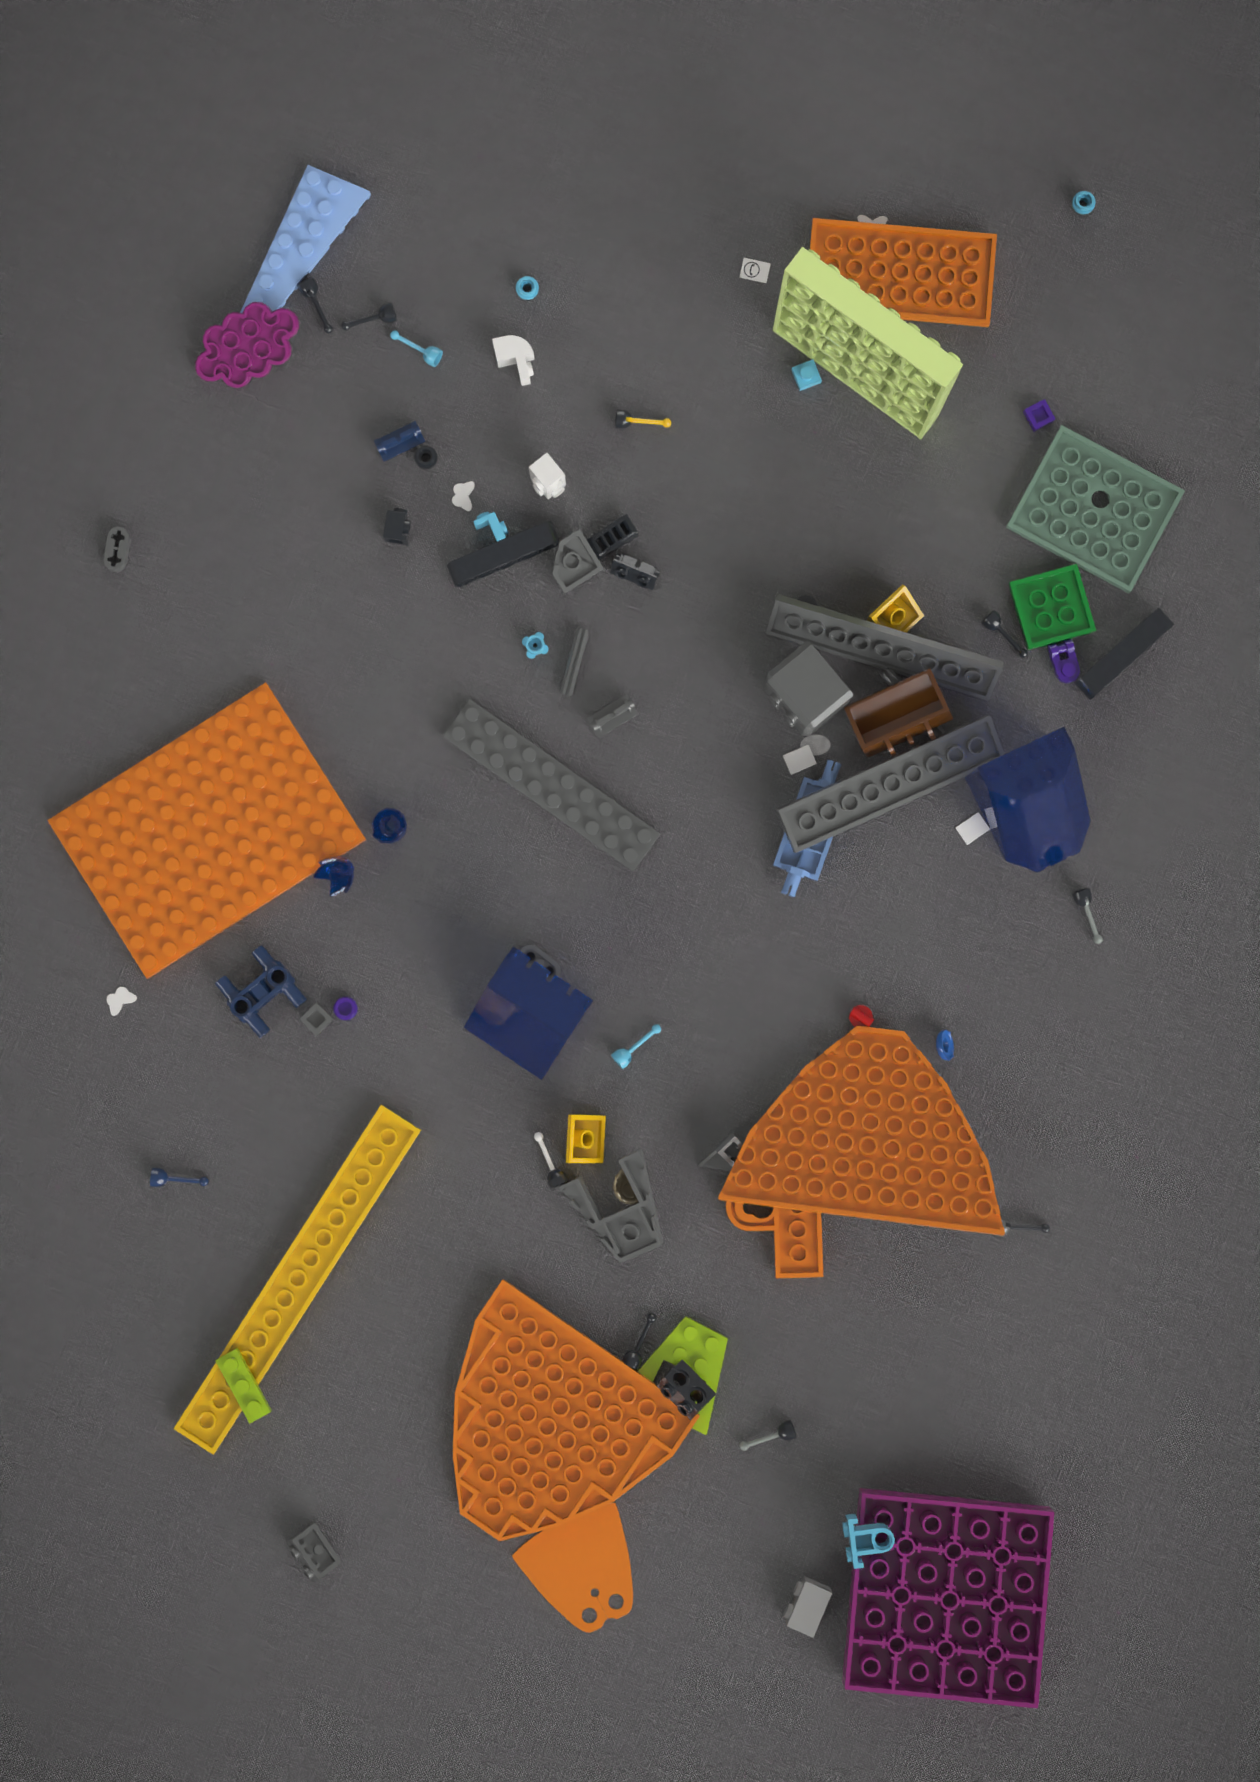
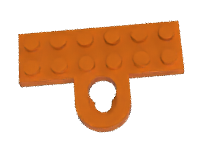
(796, 1238)

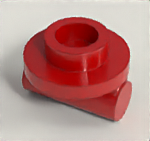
(861, 1016)

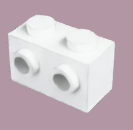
(547, 477)

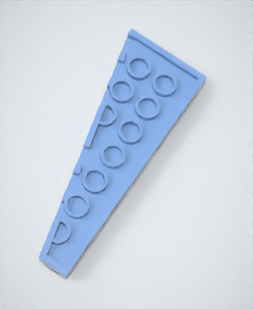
(310, 225)

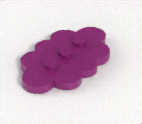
(247, 344)

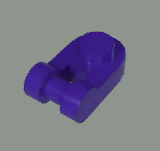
(1067, 669)

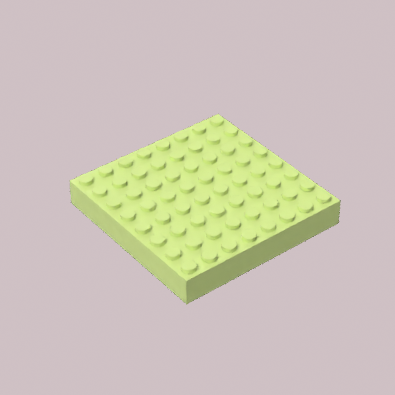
(864, 343)

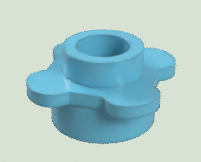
(532, 651)

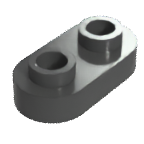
(543, 959)

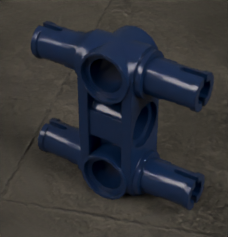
(260, 991)

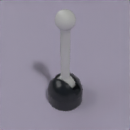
(555, 1177)

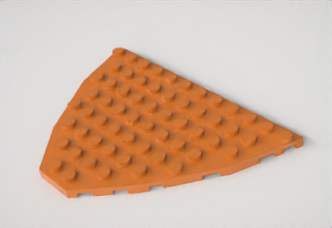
(869, 1139)

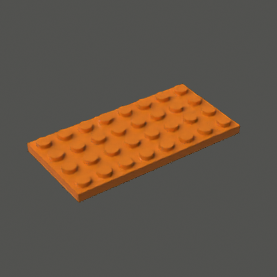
(914, 269)

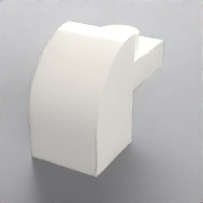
(515, 350)

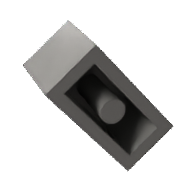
(808, 1606)

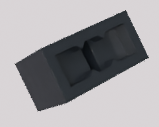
(690, 1386)

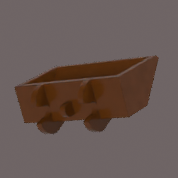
(898, 713)

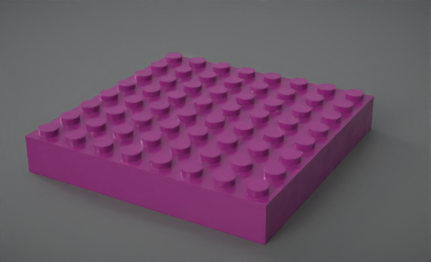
(952, 1601)

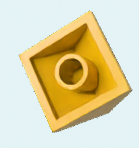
(897, 611)
(585, 1138)

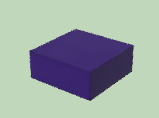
(1039, 415)

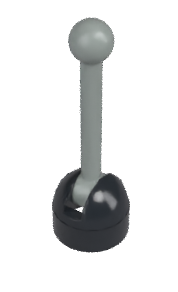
(1083, 898)
(785, 1431)

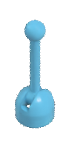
(431, 355)
(623, 1056)

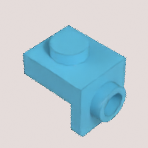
(498, 528)

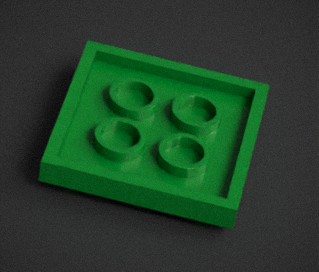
(1052, 607)

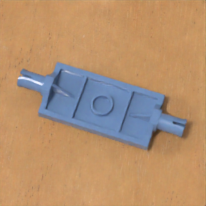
(809, 861)

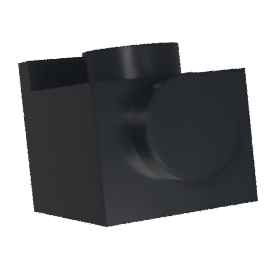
(396, 527)

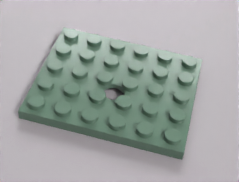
(1103, 541)

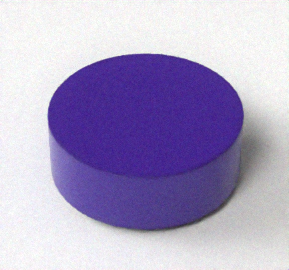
(345, 1008)

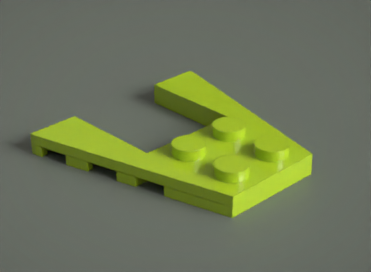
(700, 1349)

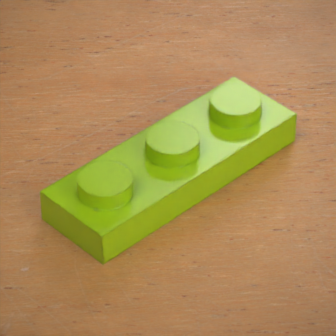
(243, 1385)

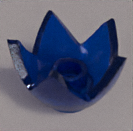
(339, 872)

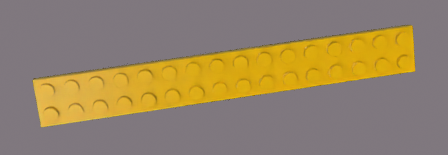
(301, 1272)

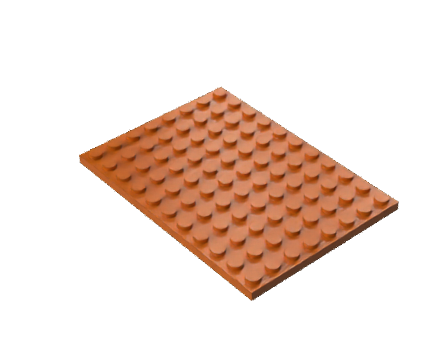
(206, 830)

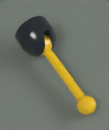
(624, 420)

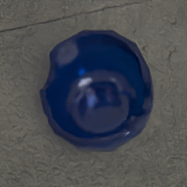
(389, 826)

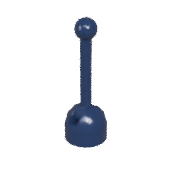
(159, 1178)

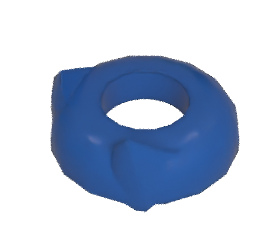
(945, 1045)

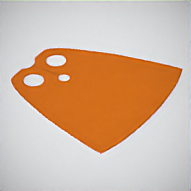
(578, 1558)

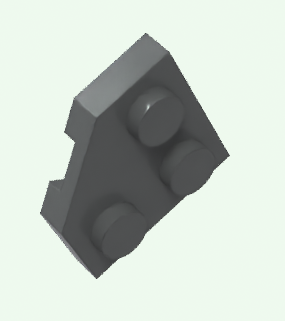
(574, 561)

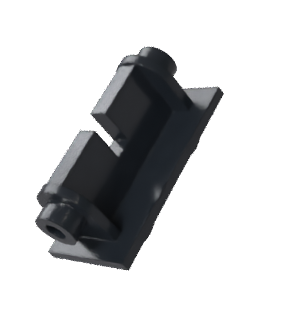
(644, 576)

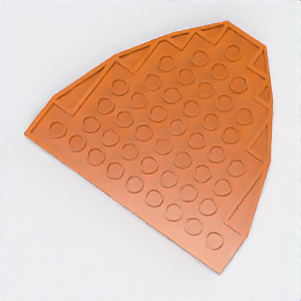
(550, 1421)

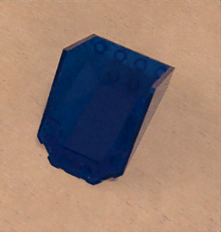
(1034, 801)

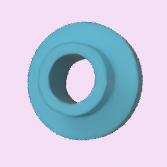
(1088, 198)
(527, 281)

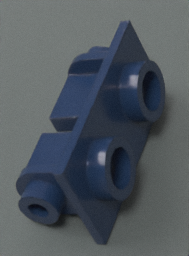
(399, 441)

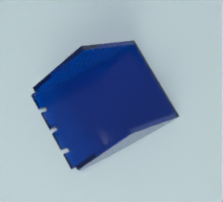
(527, 1014)

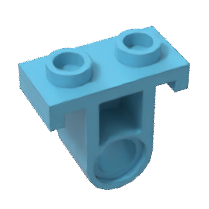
(863, 1539)

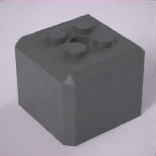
(806, 690)

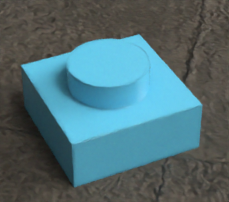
(806, 375)

